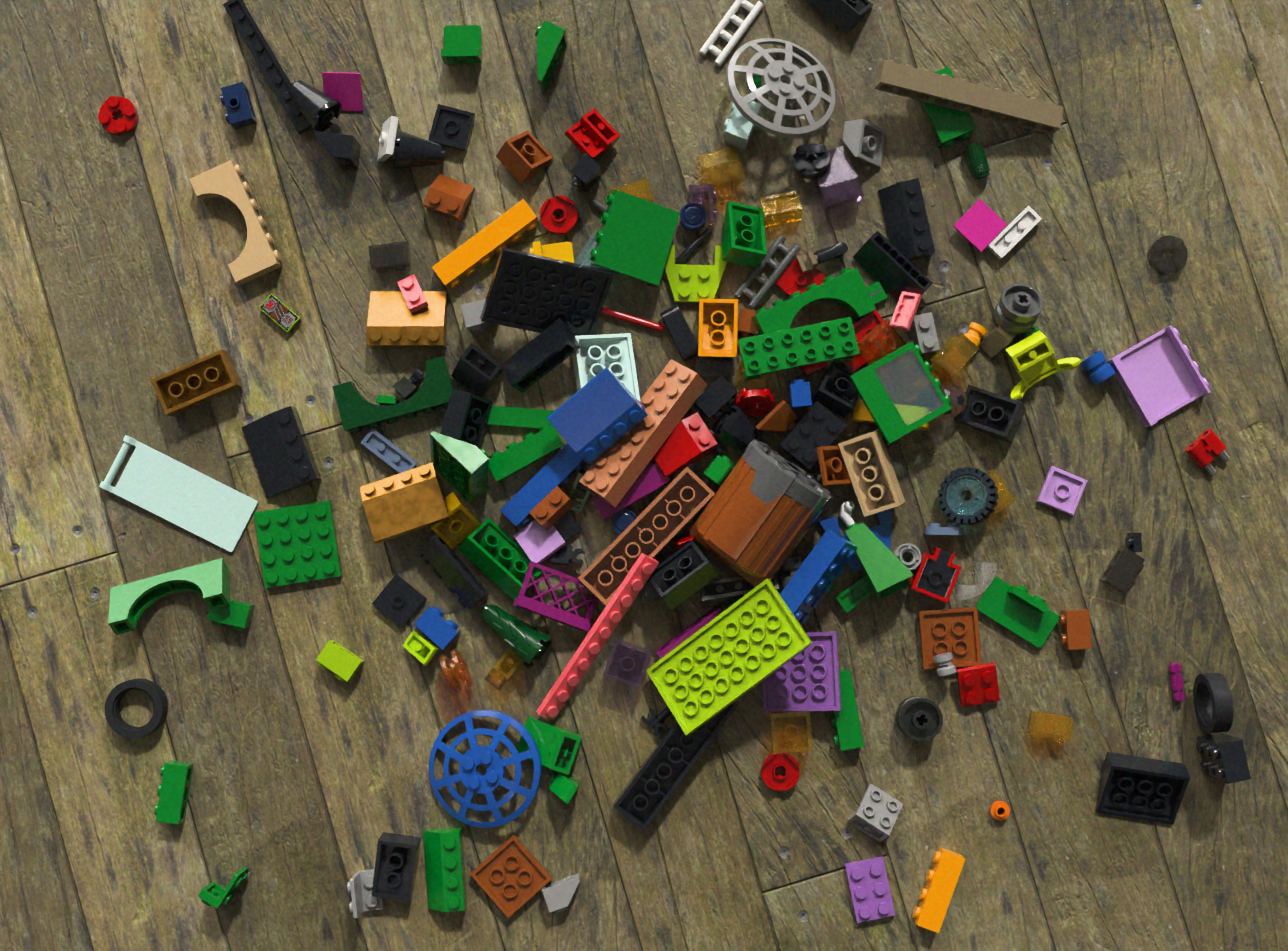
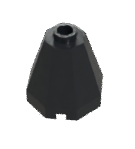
(734, 429)

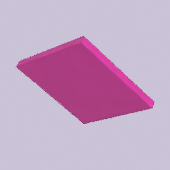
(344, 88)
(980, 225)

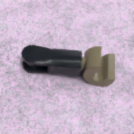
(811, 260)

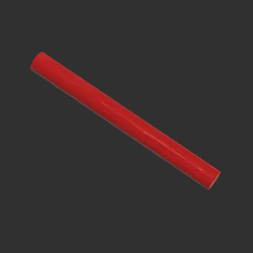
(632, 319)

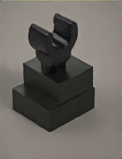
(406, 386)

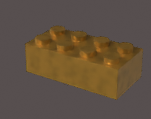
(196, 383)

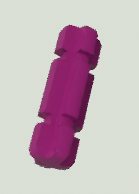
(1177, 682)

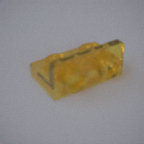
(781, 208)

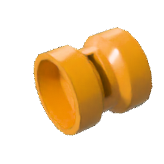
(975, 333)

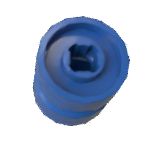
(1097, 367)

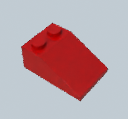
(685, 445)

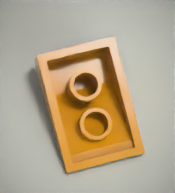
(717, 327)

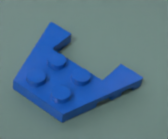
(881, 531)

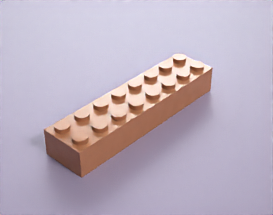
(625, 460)
(647, 533)

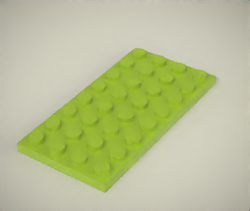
(728, 657)

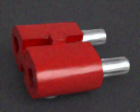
(1205, 449)

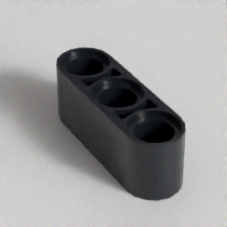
(680, 333)

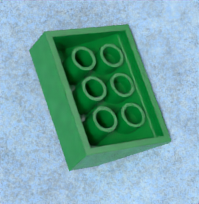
(460, 465)

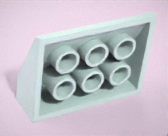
(604, 351)

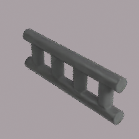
(767, 283)

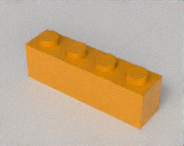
(938, 889)

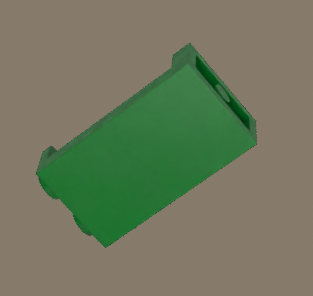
(949, 123)

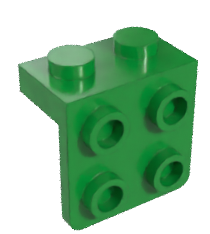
(462, 45)
(216, 896)

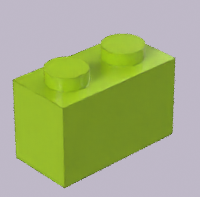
(339, 660)

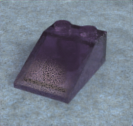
(840, 183)

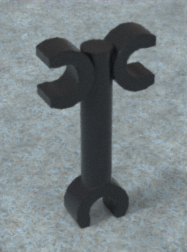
(655, 721)

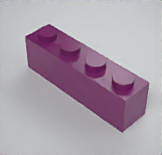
(646, 483)

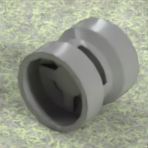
(946, 660)

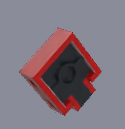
(936, 575)

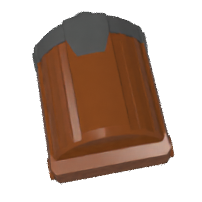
(760, 513)

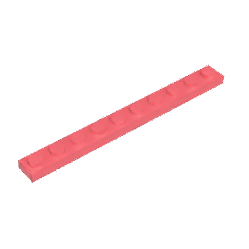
(597, 637)

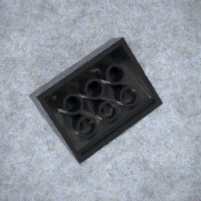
(281, 452)
(1141, 788)

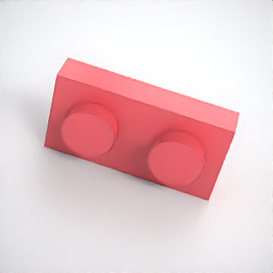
(412, 293)

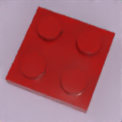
(977, 684)

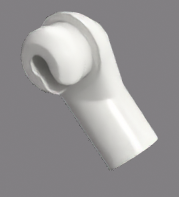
(845, 513)

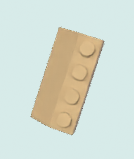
(871, 473)

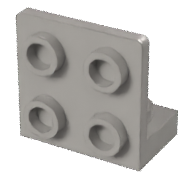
(876, 813)
(361, 893)

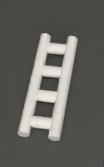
(732, 40)

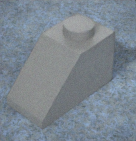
(560, 893)

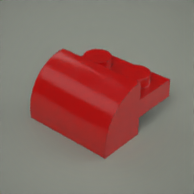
(592, 135)

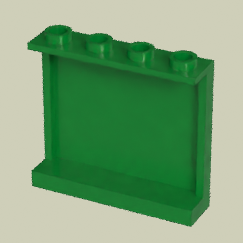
(634, 237)

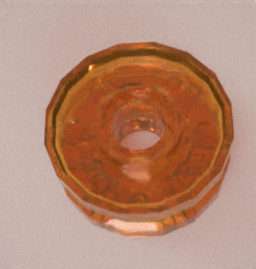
(456, 670)

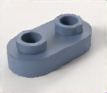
(935, 529)

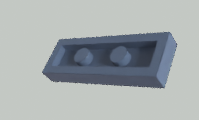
(388, 451)

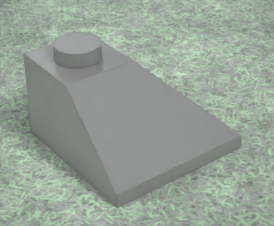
(865, 140)

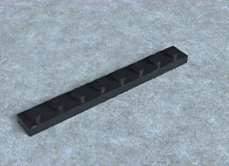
(266, 60)

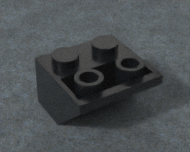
(477, 370)

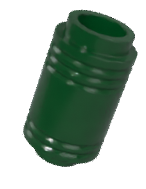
(977, 161)

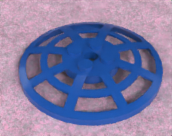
(494, 764)

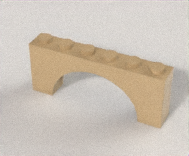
(258, 254)

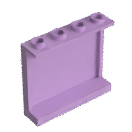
(1158, 376)

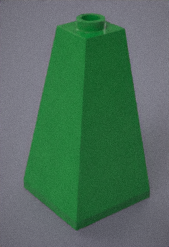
(879, 565)

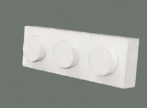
(1014, 232)

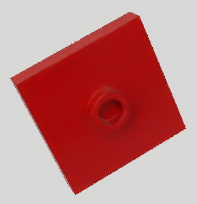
(795, 280)

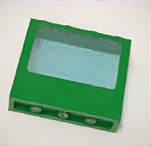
(900, 392)

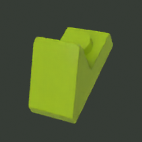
(420, 647)

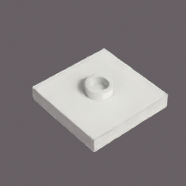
(387, 138)

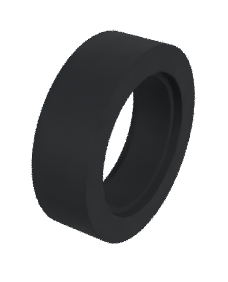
(1213, 703)
(113, 714)

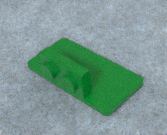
(1018, 611)

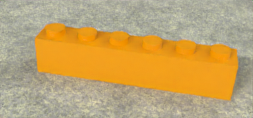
(485, 244)

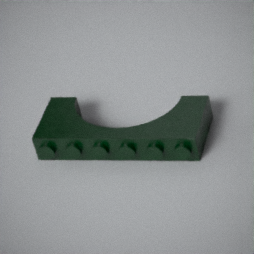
(360, 413)

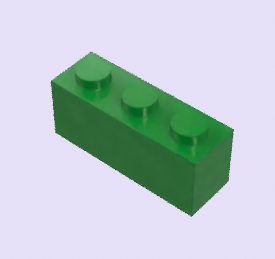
(173, 792)

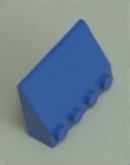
(597, 415)

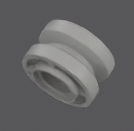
(914, 553)

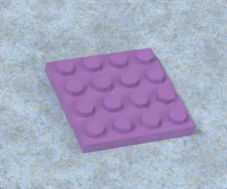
(808, 679)

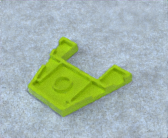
(694, 282)

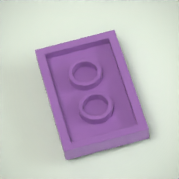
(869, 889)

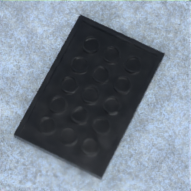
(538, 290)

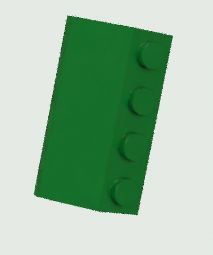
(498, 557)
(445, 869)

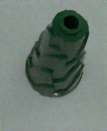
(518, 636)

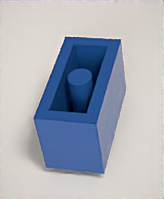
(799, 395)
(437, 627)

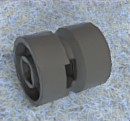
(792, 564)

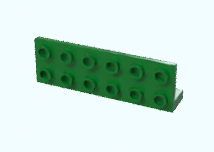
(798, 347)

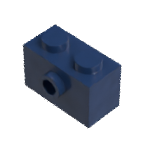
(238, 105)

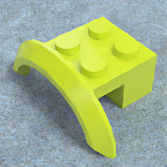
(1034, 361)

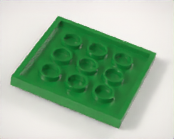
(297, 544)

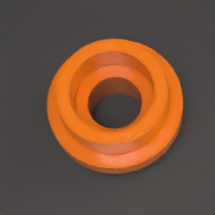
(995, 806)

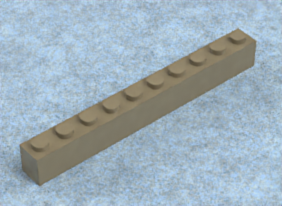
(968, 97)

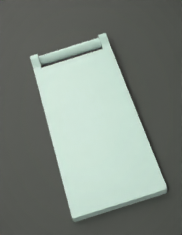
(181, 495)

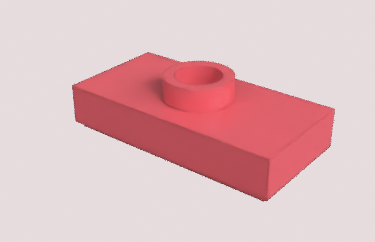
(905, 311)

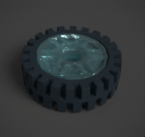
(953, 496)

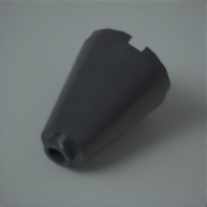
(314, 105)
(415, 151)

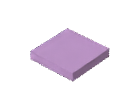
(1061, 490)
(538, 542)

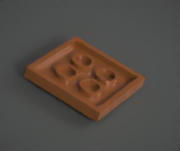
(950, 631)
(511, 875)

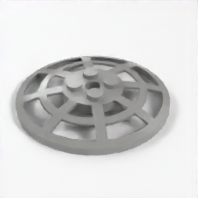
(779, 91)

